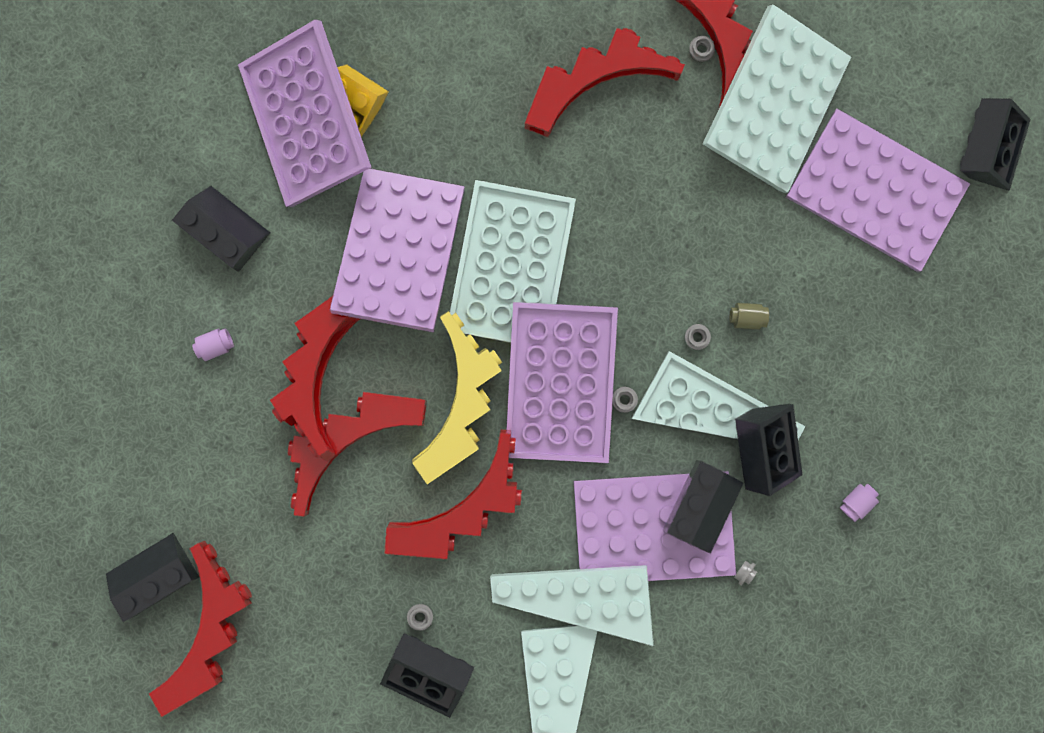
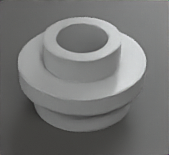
(705, 41)
(706, 337)
(632, 402)
(746, 573)
(419, 625)

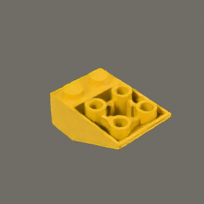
(363, 95)

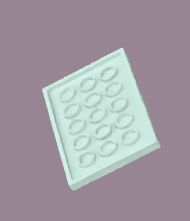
(777, 99)
(509, 255)

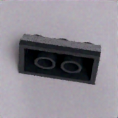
(995, 142)
(221, 227)
(769, 448)
(703, 506)
(149, 577)
(427, 675)

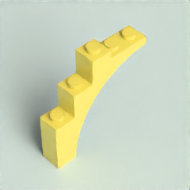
(454, 440)

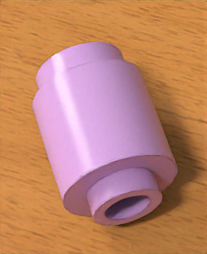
(213, 344)
(860, 502)

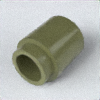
(749, 316)

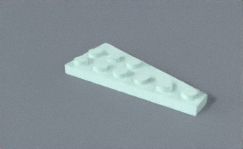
(694, 400)
(595, 598)
(557, 675)

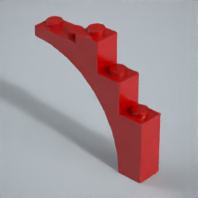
(728, 36)
(592, 68)
(306, 367)
(376, 413)
(433, 535)
(214, 635)

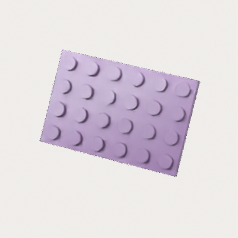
(304, 114)
(877, 190)
(398, 250)
(561, 381)
(624, 524)

